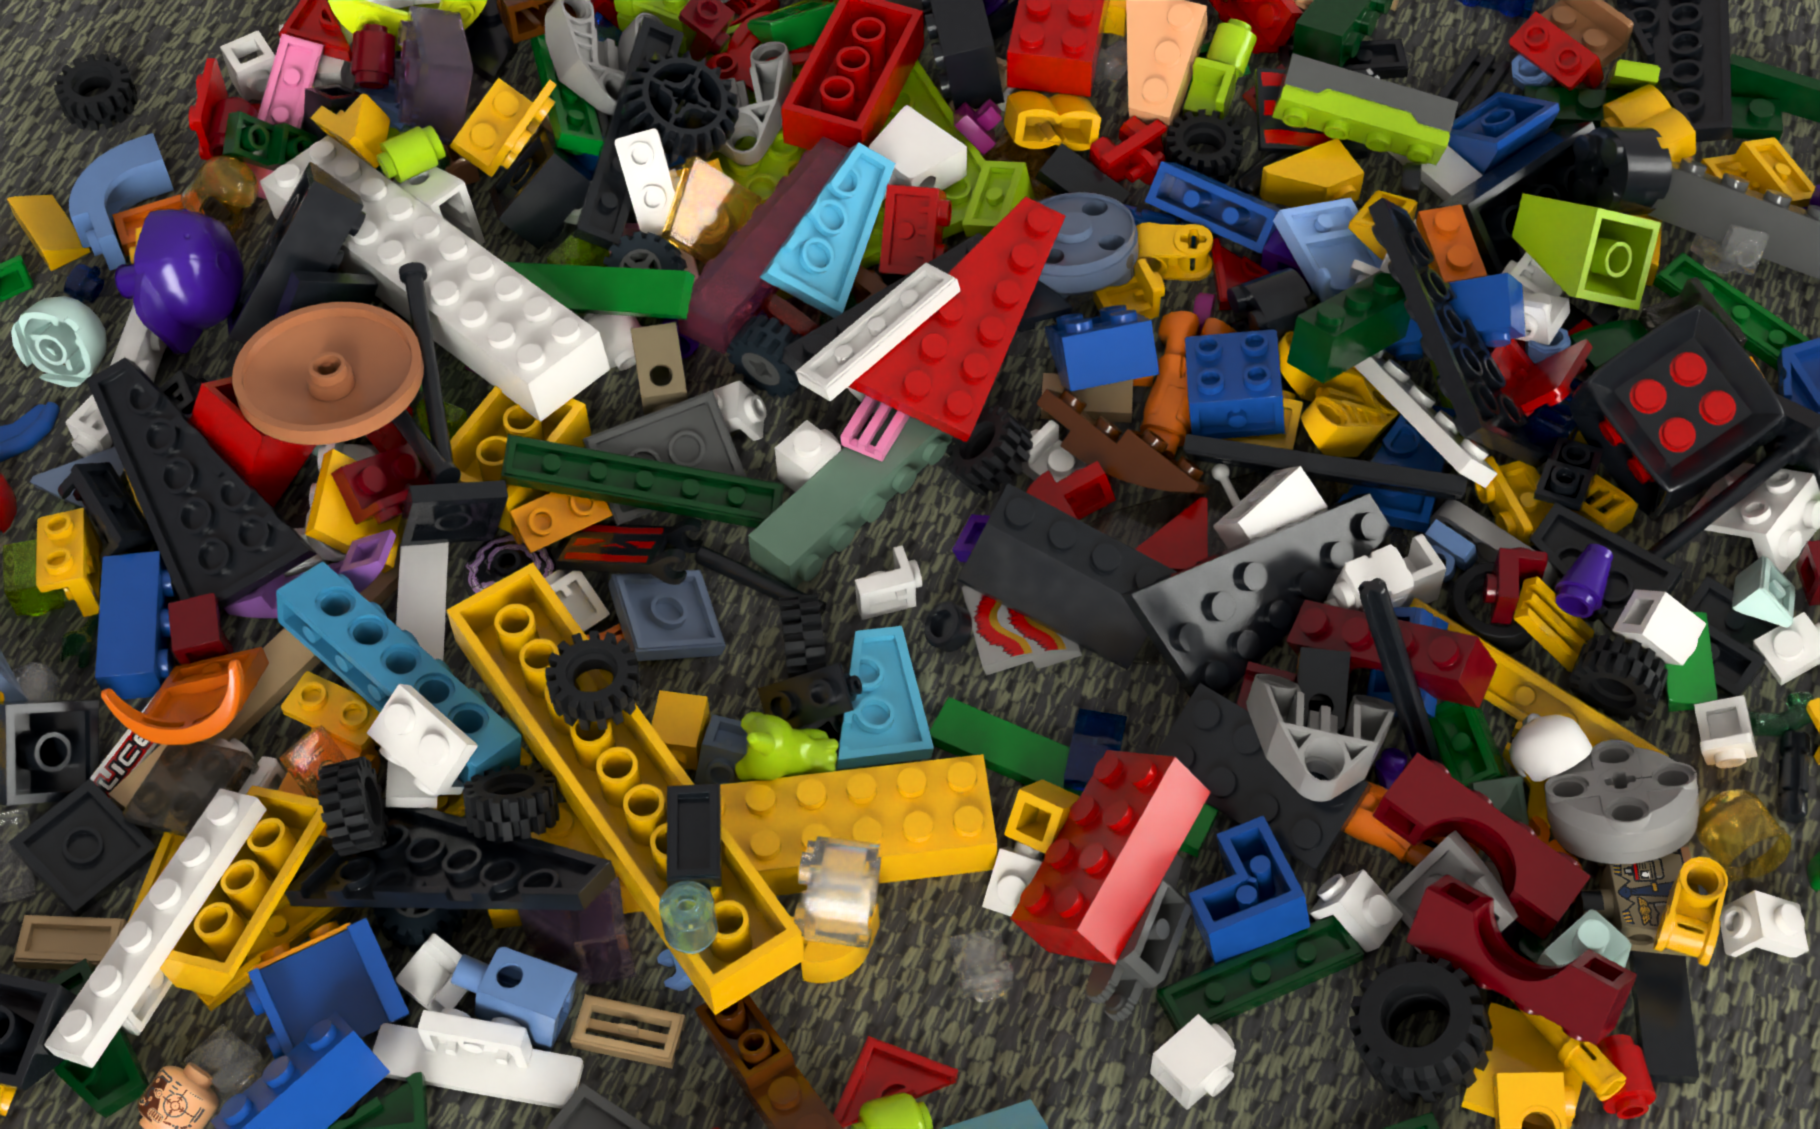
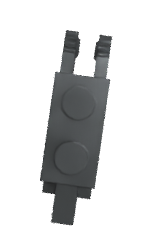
(1147, 952)

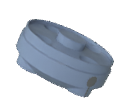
(1093, 245)

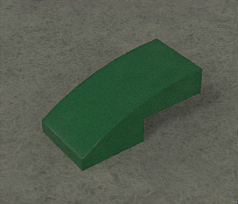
(1608, 340)

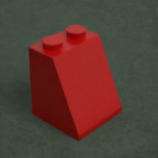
(260, 458)

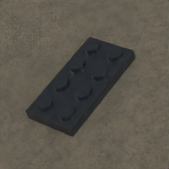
(1225, 755)

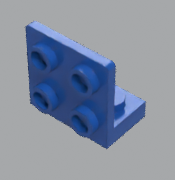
(1234, 384)

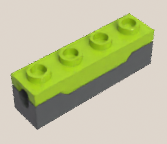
(1365, 110)

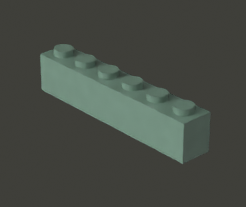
(840, 500)

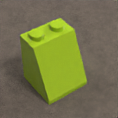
(1588, 248)

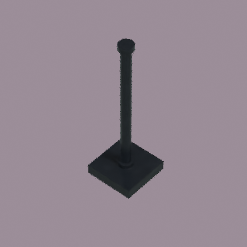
(315, 288)
(1792, 449)
(442, 510)

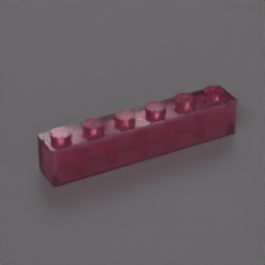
(730, 283)

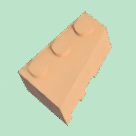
(1161, 55)

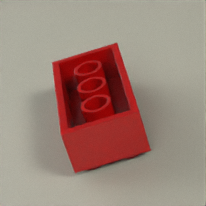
(1056, 45)
(853, 74)
(1110, 855)

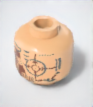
(178, 1099)

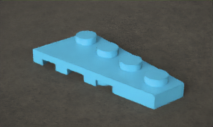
(832, 235)

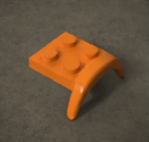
(194, 699)

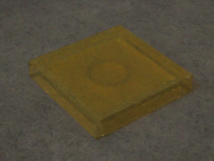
(707, 210)

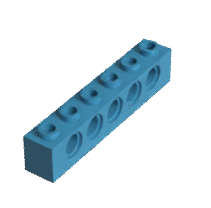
(378, 656)

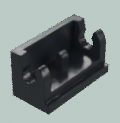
(109, 507)

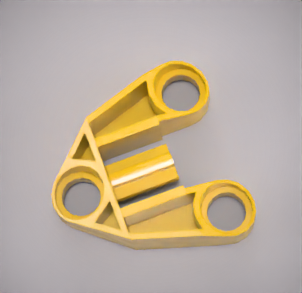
(1343, 411)

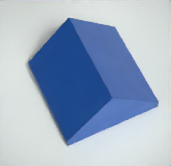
(1500, 129)

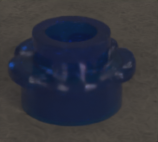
(84, 283)

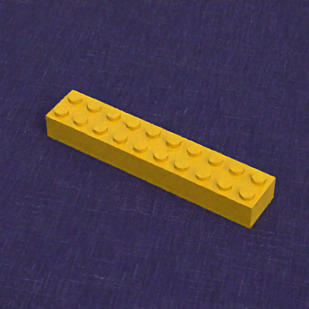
(619, 784)
(924, 814)

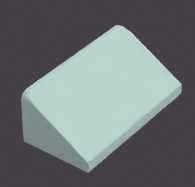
(1764, 593)

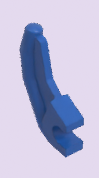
(27, 430)

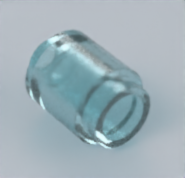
(688, 917)

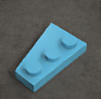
(889, 712)

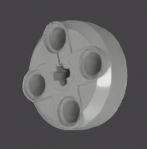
(1623, 805)

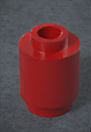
(1638, 1089)

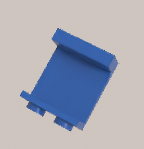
(331, 976)

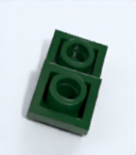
(264, 143)

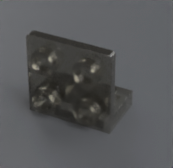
(185, 784)

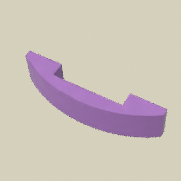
(361, 566)

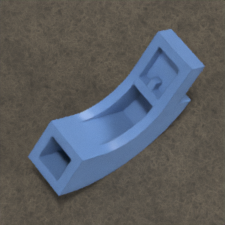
(113, 185)

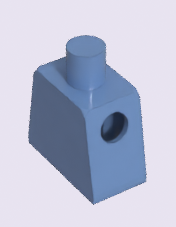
(520, 989)

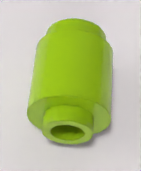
(1232, 45)
(410, 153)

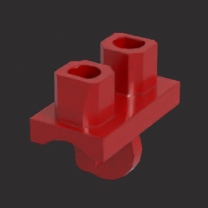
(1137, 154)

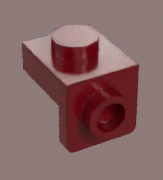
(710, 22)
(1509, 572)

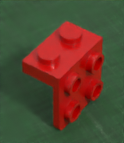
(1539, 383)

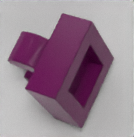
(978, 125)

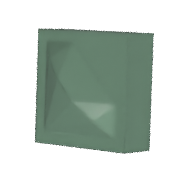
(1506, 795)

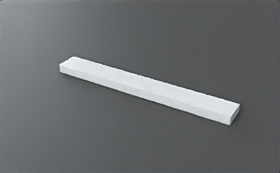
(422, 613)

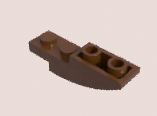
(1133, 458)
(765, 1067)

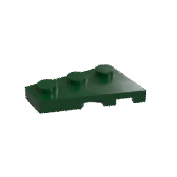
(117, 1074)

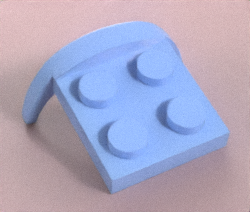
(1324, 244)

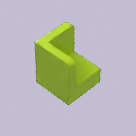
(1211, 87)

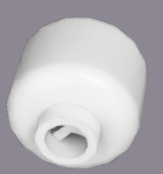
(616, 337)

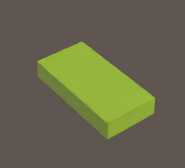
(1632, 75)

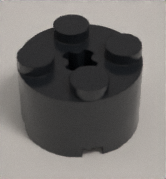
(1621, 169)
(1269, 302)

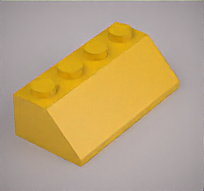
(246, 893)

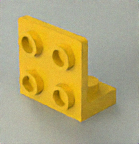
(501, 126)

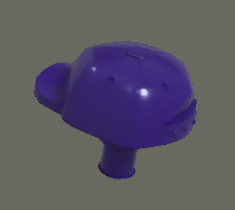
(182, 276)

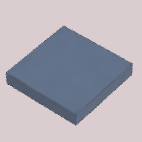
(665, 618)

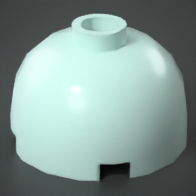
(60, 333)

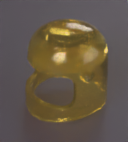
(226, 181)
(1734, 823)

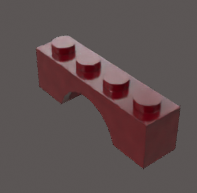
(1443, 661)
(1433, 804)
(1462, 928)

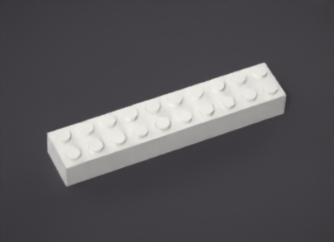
(474, 300)

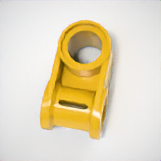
(1170, 250)
(1691, 919)

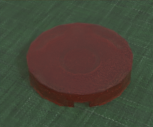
(775, 306)

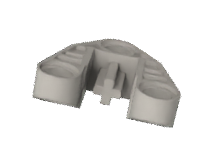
(580, 60)
(764, 118)
(1294, 750)

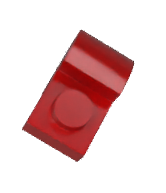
(1078, 493)

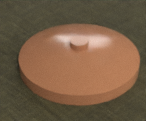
(328, 373)

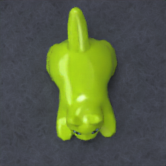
(781, 751)

